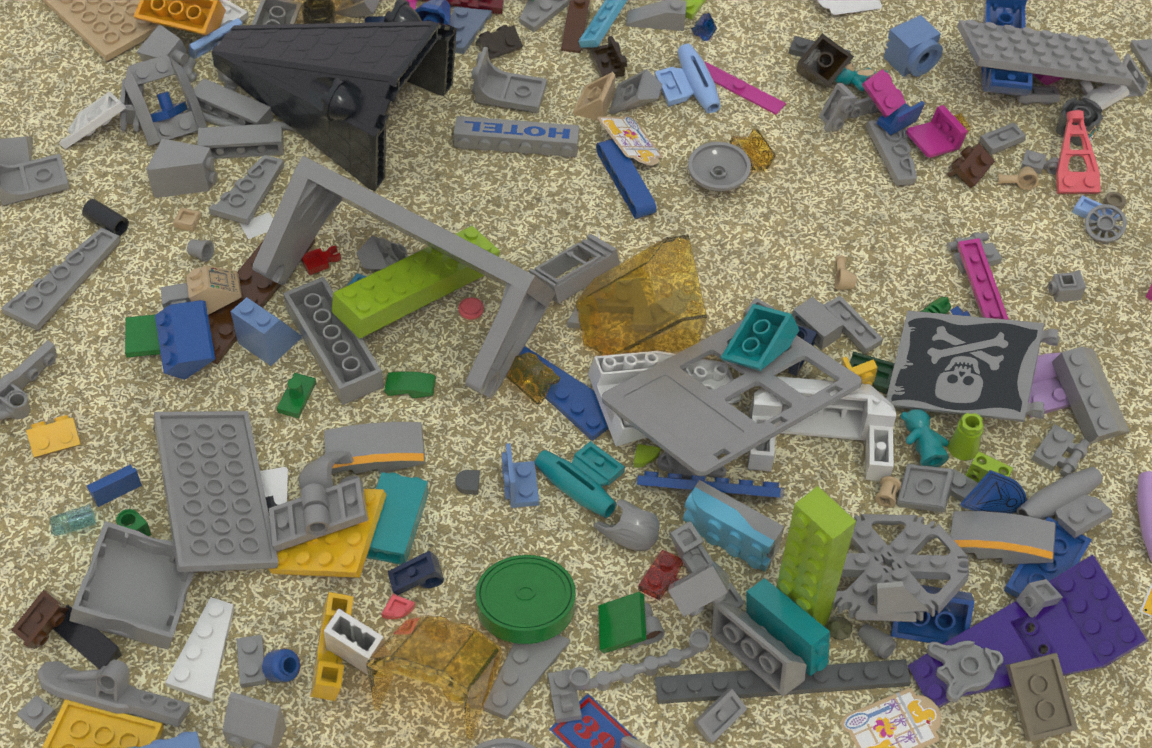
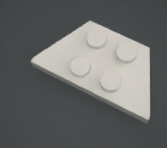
(92, 117)

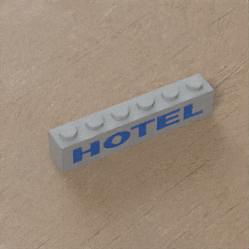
(516, 136)

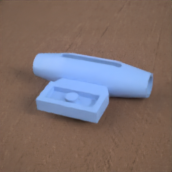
(689, 80)

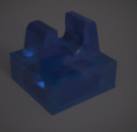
(704, 27)

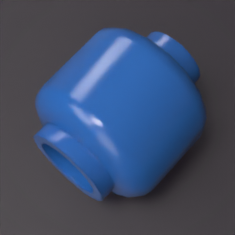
(281, 665)

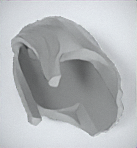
(635, 530)

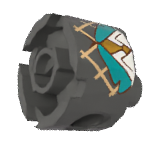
(1092, 118)

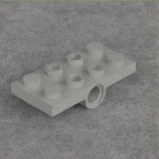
(317, 513)

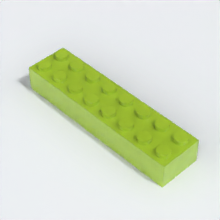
(404, 287)
(815, 553)

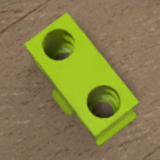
(981, 468)

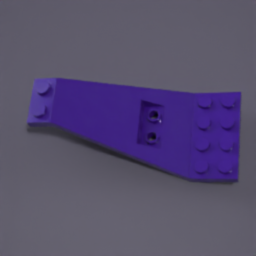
(1084, 629)

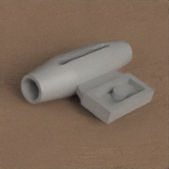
(1070, 502)

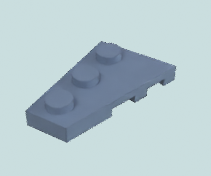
(468, 24)

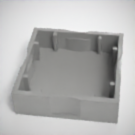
(132, 587)

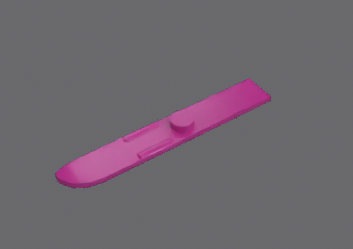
(745, 90)

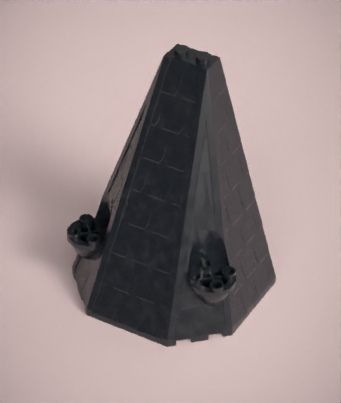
(340, 78)

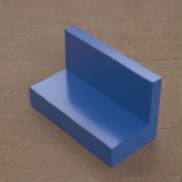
(901, 118)
(114, 485)

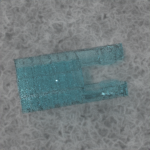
(72, 520)

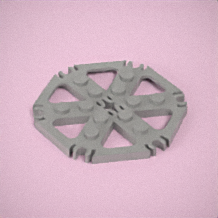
(905, 565)

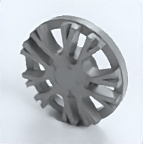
(1105, 223)

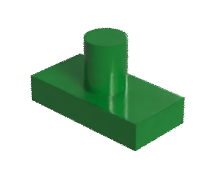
(296, 395)

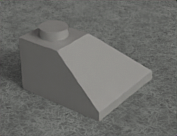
(635, 92)

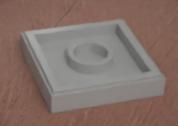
(925, 488)

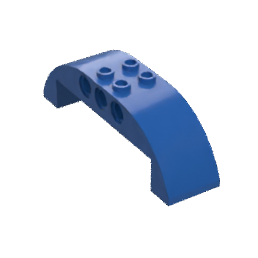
(1001, 80)

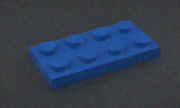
(1067, 554)

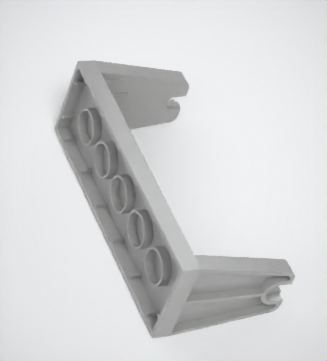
(318, 191)

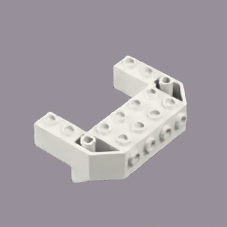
(857, 416)

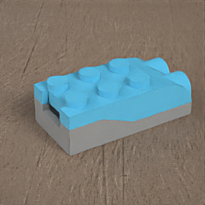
(733, 526)

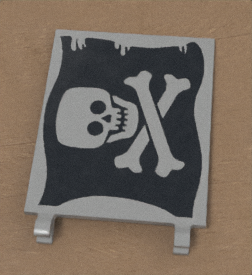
(968, 365)

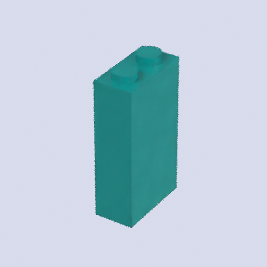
(398, 517)
(789, 624)

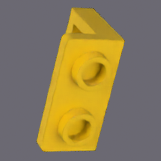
(866, 371)
(53, 436)

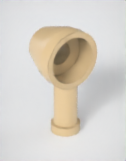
(1027, 175)
(844, 278)

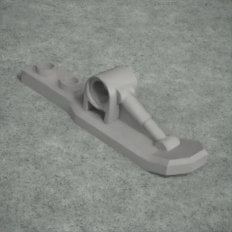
(13, 382)
(110, 691)

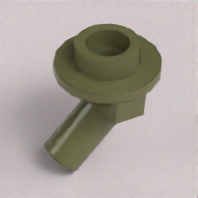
(839, 628)

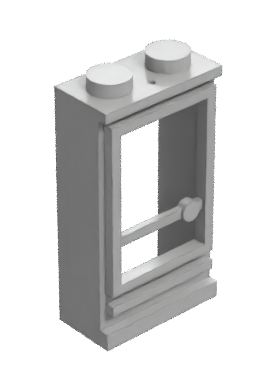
(604, 259)

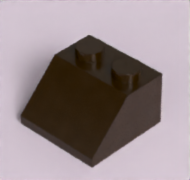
(823, 61)

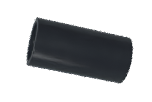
(105, 217)

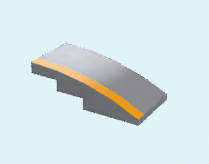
(377, 446)
(1004, 536)

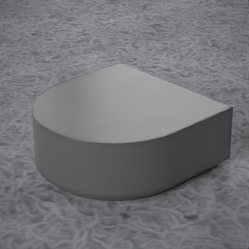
(468, 482)

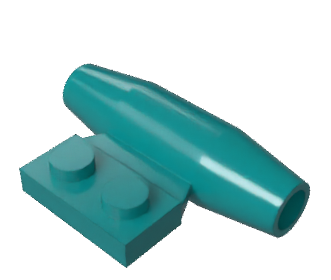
(583, 477)

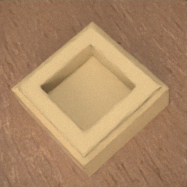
(187, 219)

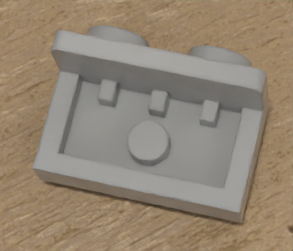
(837, 107)

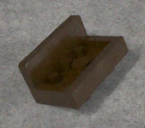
(500, 42)
(609, 58)

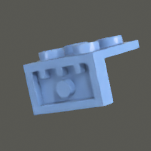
(519, 481)

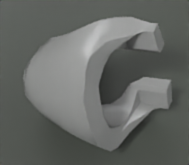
(320, 469)

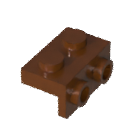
(972, 164)
(40, 620)

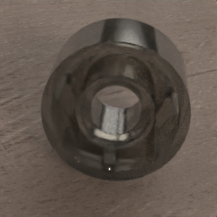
(318, 12)

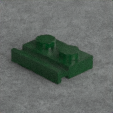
(883, 373)

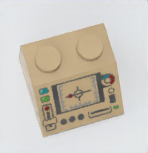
(214, 286)

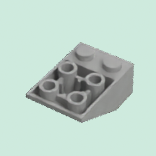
(700, 588)

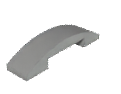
(694, 556)

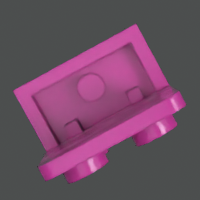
(883, 92)
(940, 135)

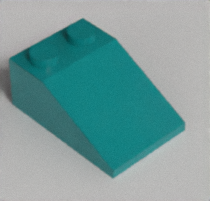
(761, 337)

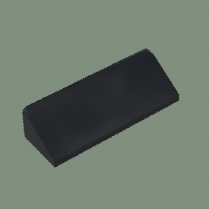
(88, 641)

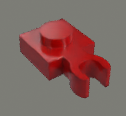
(318, 261)

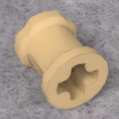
(888, 491)

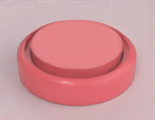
(471, 308)

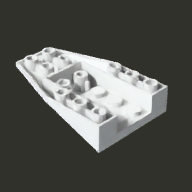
(614, 369)

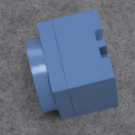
(913, 47)

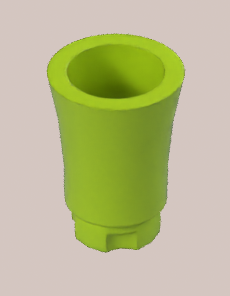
(966, 439)

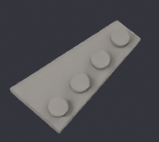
(520, 673)

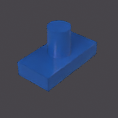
(167, 109)

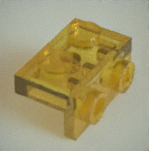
(757, 150)
(532, 376)

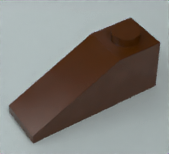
(576, 24)

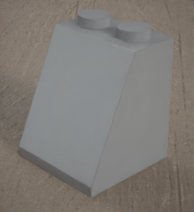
(181, 169)

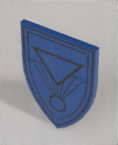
(995, 494)

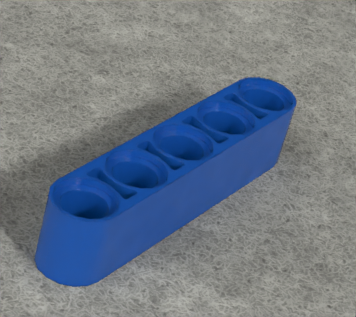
(626, 179)

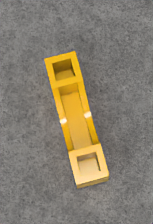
(328, 666)

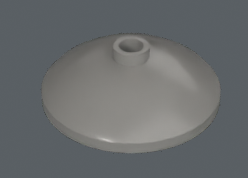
(719, 166)

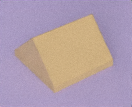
(596, 97)

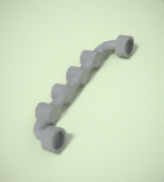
(580, 678)

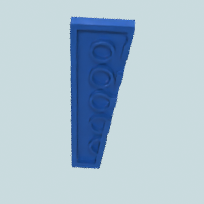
(575, 401)
(745, 487)

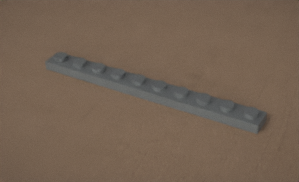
(748, 684)

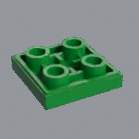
(141, 336)
(622, 622)

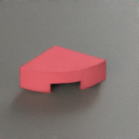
(396, 607)

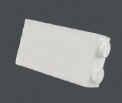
(351, 640)

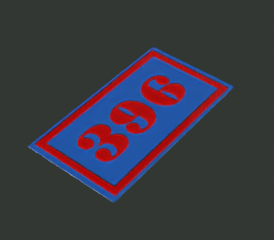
(594, 730)

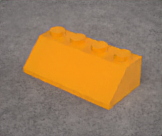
(187, 15)

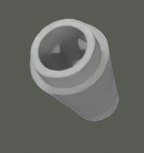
(877, 641)

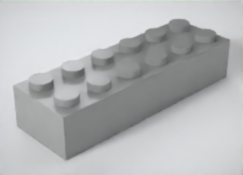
(334, 346)

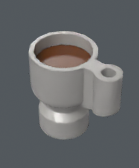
(654, 629)

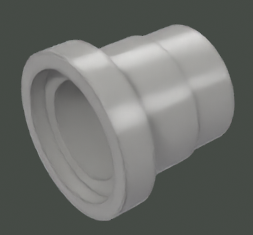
(201, 249)

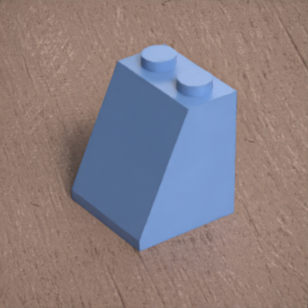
(262, 332)

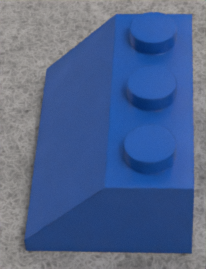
(184, 338)
(943, 626)

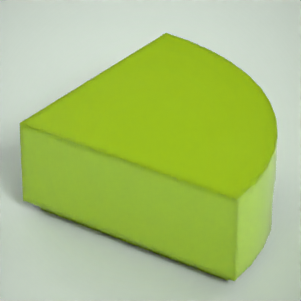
(645, 455)

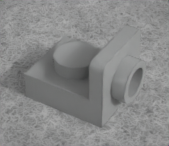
(1038, 595)

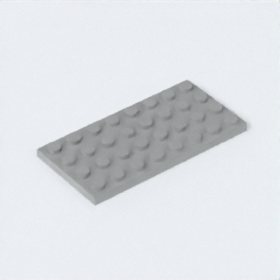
(1043, 52)
(214, 491)

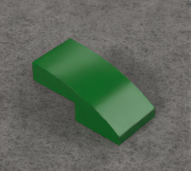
(414, 383)

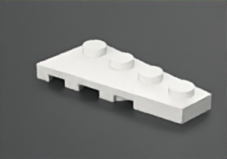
(201, 657)

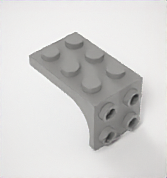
(504, 88)
(32, 179)

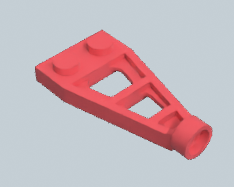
(1077, 182)

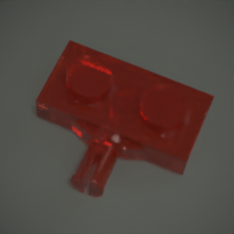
(661, 575)

